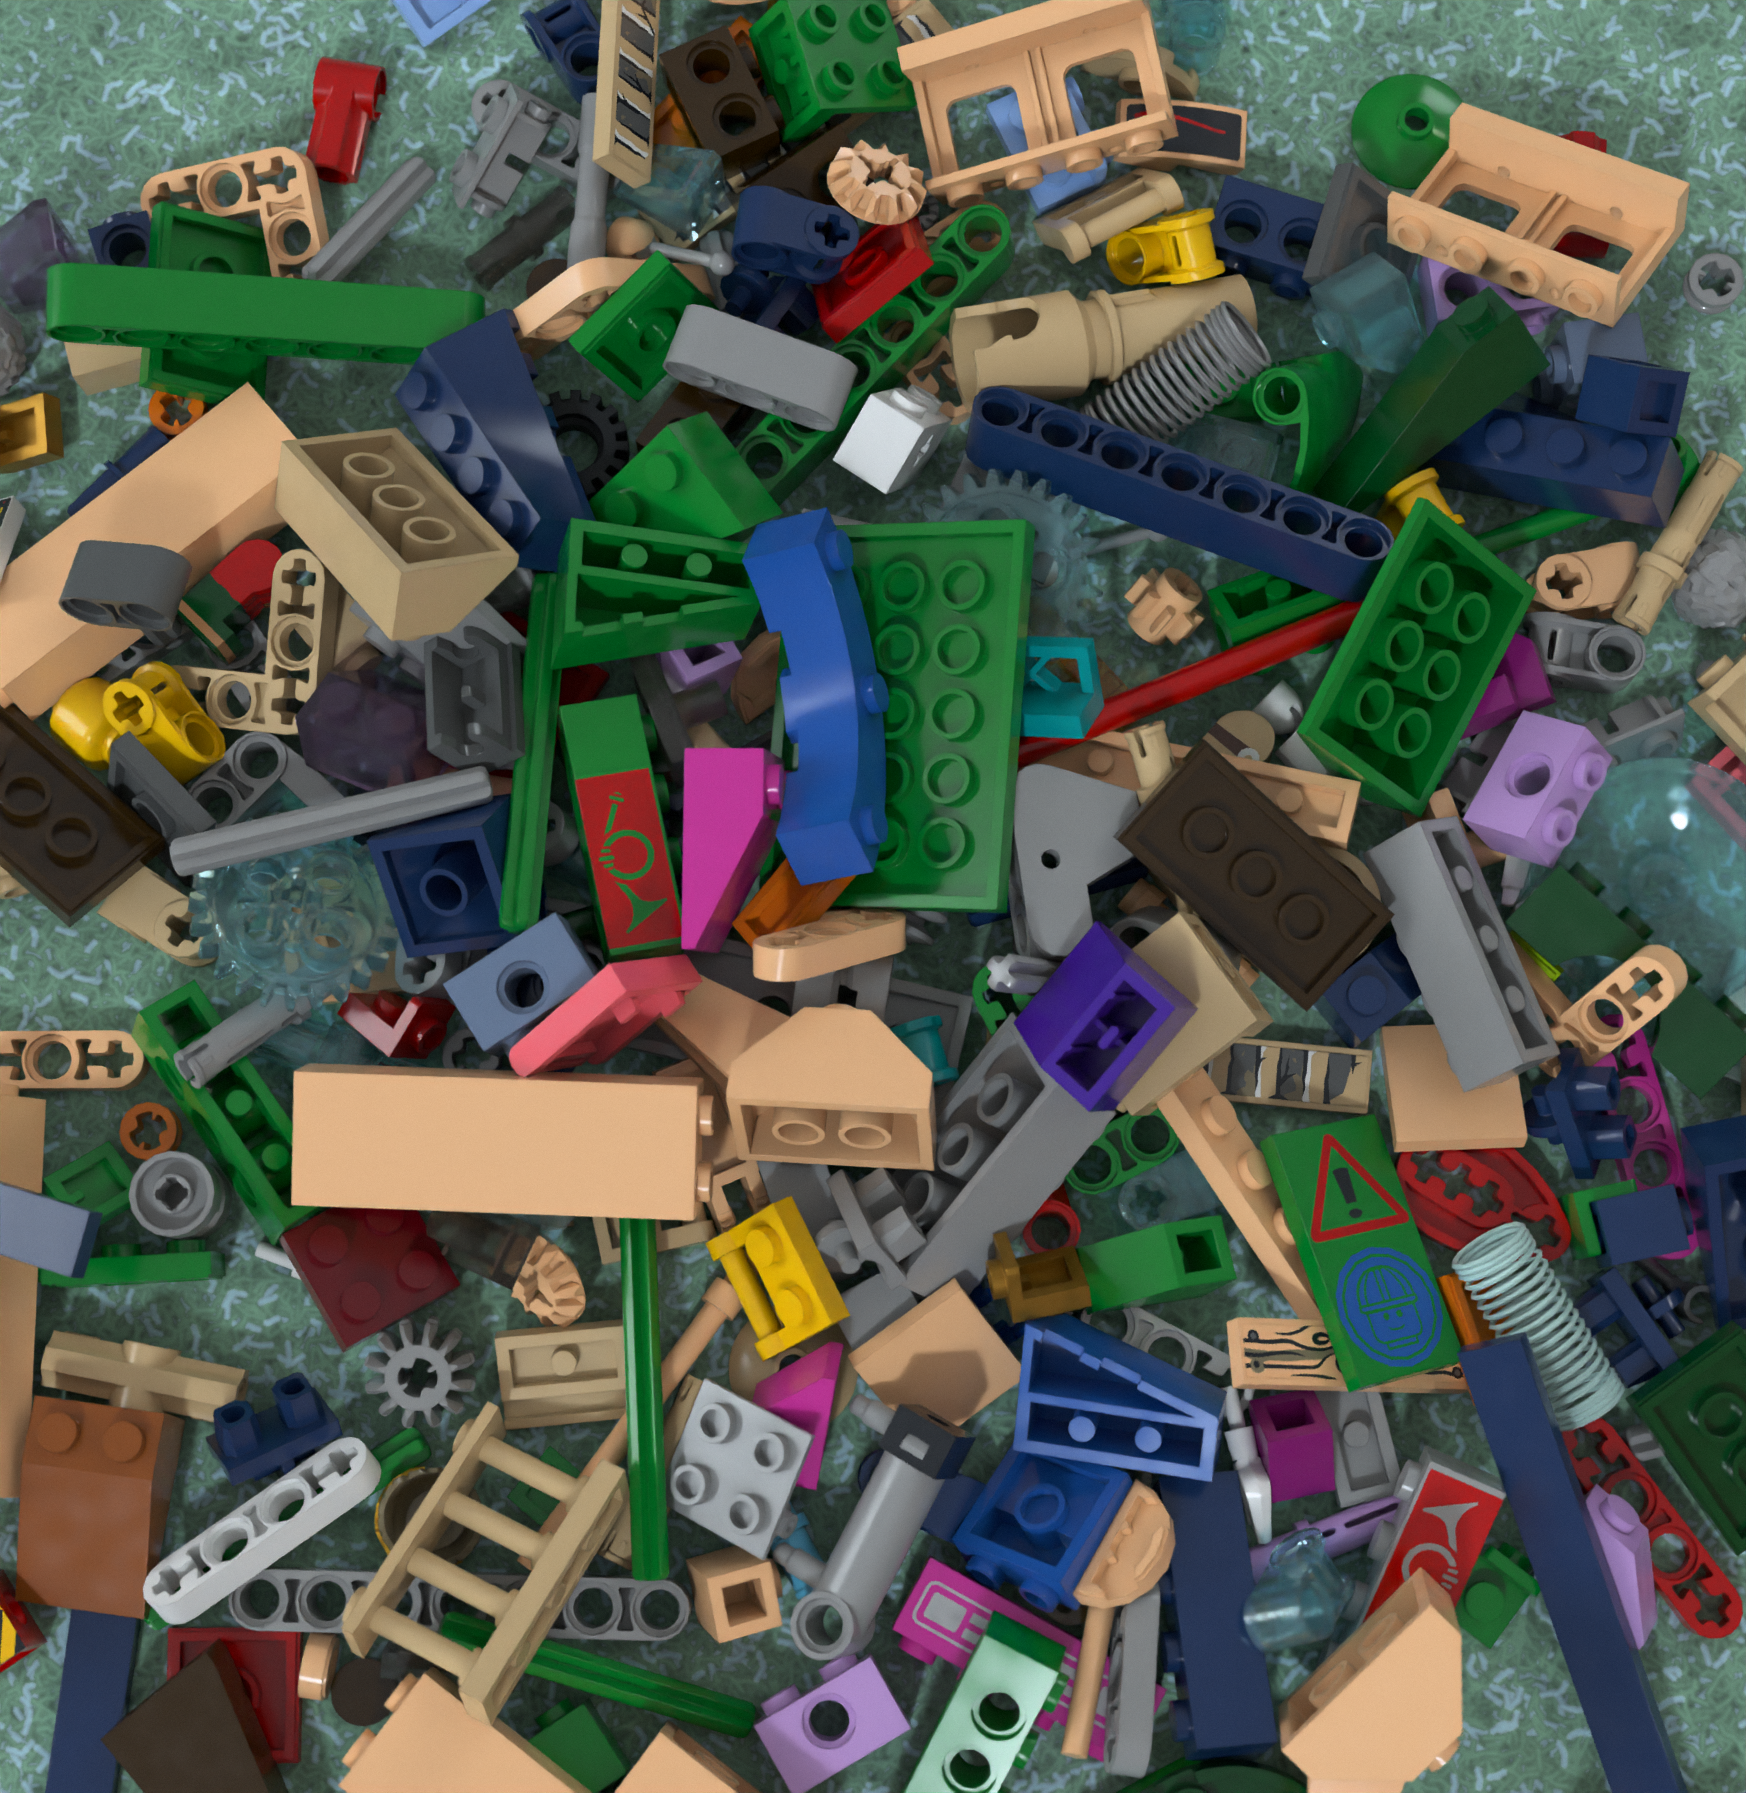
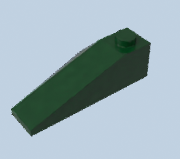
(1446, 388)

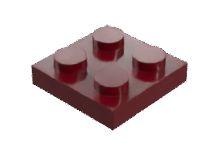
(368, 1268)

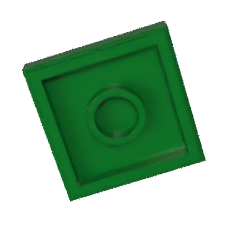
(637, 325)

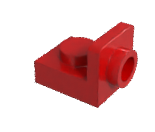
(399, 1026)

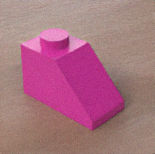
(805, 1398)

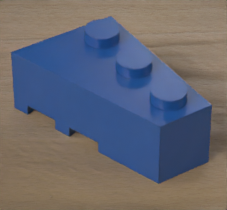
(1113, 1403)

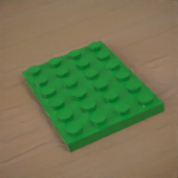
(951, 644)

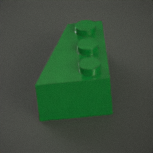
(686, 484)
(646, 593)

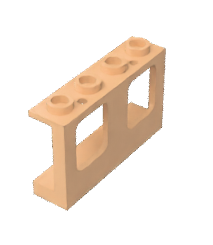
(1032, 56)
(1556, 192)

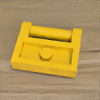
(790, 1271)

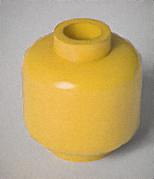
(81, 725)

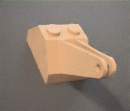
(810, 1084)
(1382, 1698)

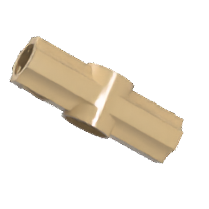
(140, 1375)

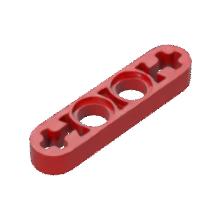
(1660, 1519)

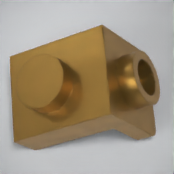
(30, 433)
(1037, 1283)

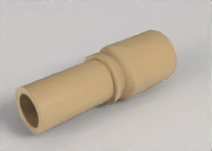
(1059, 344)

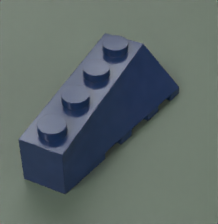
(495, 438)
(1562, 463)
(1216, 1667)

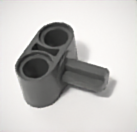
(127, 587)

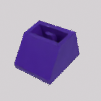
(1102, 1020)

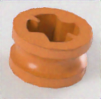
(160, 416)
(132, 1125)

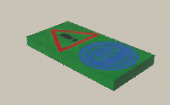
(1361, 1252)

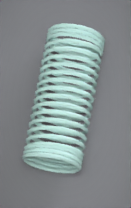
(1492, 1258)

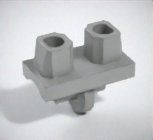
(872, 1226)

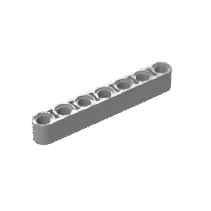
(299, 1609)

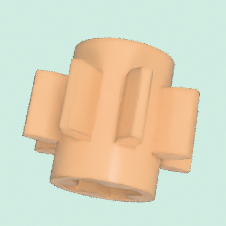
(1164, 606)

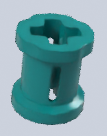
(925, 1042)

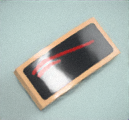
(1208, 137)

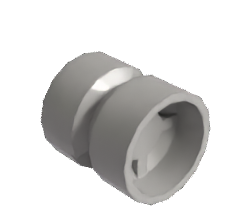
(868, 978)
(180, 1196)

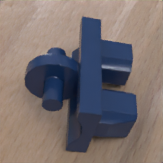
(769, 300)
(1571, 1114)
(1613, 1301)
(275, 1438)

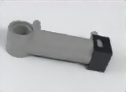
(916, 1462)

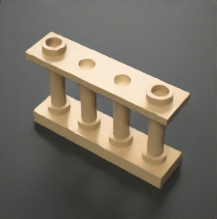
(520, 1616)

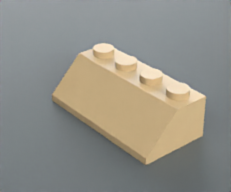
(391, 529)

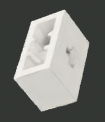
(894, 437)

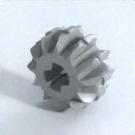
(437, 1389)

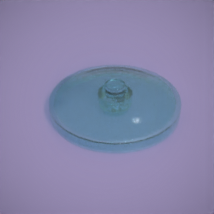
(1674, 851)

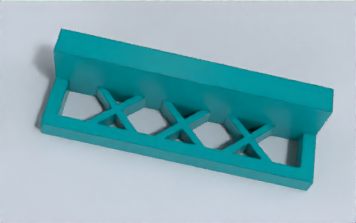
(1055, 706)

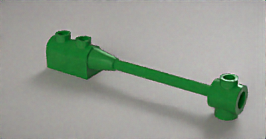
(1267, 602)

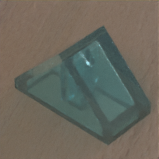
(682, 188)

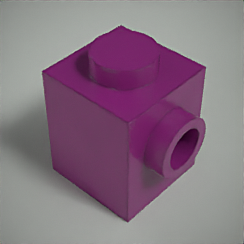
(1302, 1454)

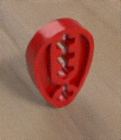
(1516, 1188)

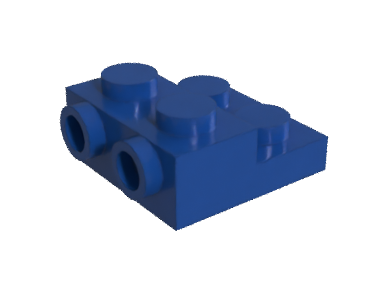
(1040, 1525)

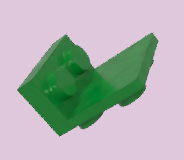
(830, 61)

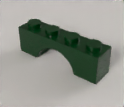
(1569, 920)

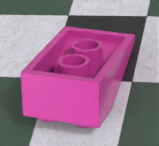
(727, 834)

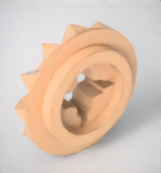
(881, 201)
(550, 1285)

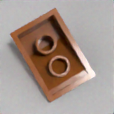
(94, 1504)

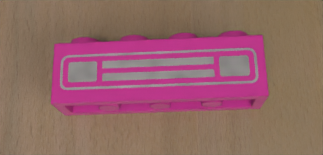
(947, 1616)

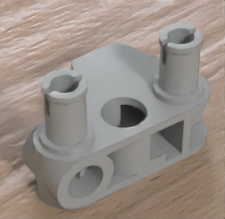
(1075, 825)

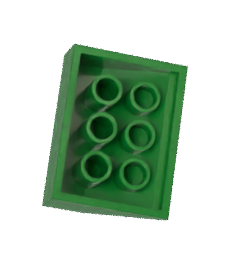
(1415, 662)

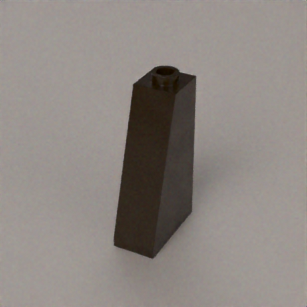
(197, 1734)

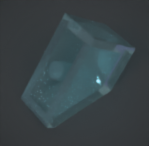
(1368, 314)

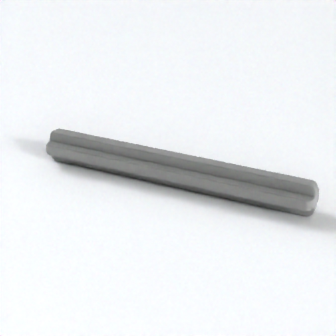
(331, 821)

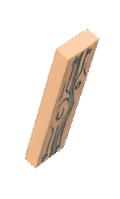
(1301, 1357)

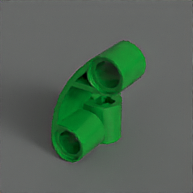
(1321, 395)

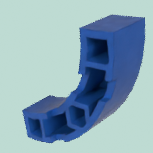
(829, 696)

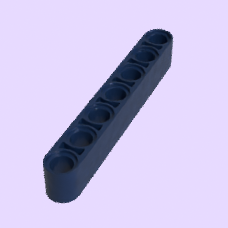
(1179, 493)

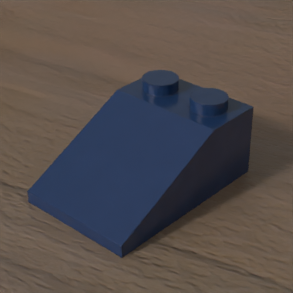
(1717, 1198)

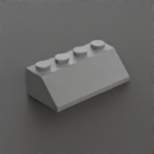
(999, 1155)

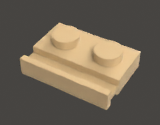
(562, 1374)

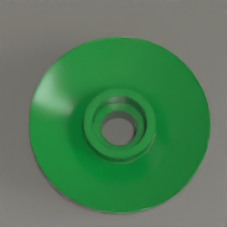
(1385, 141)

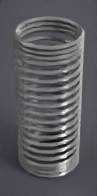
(1238, 346)

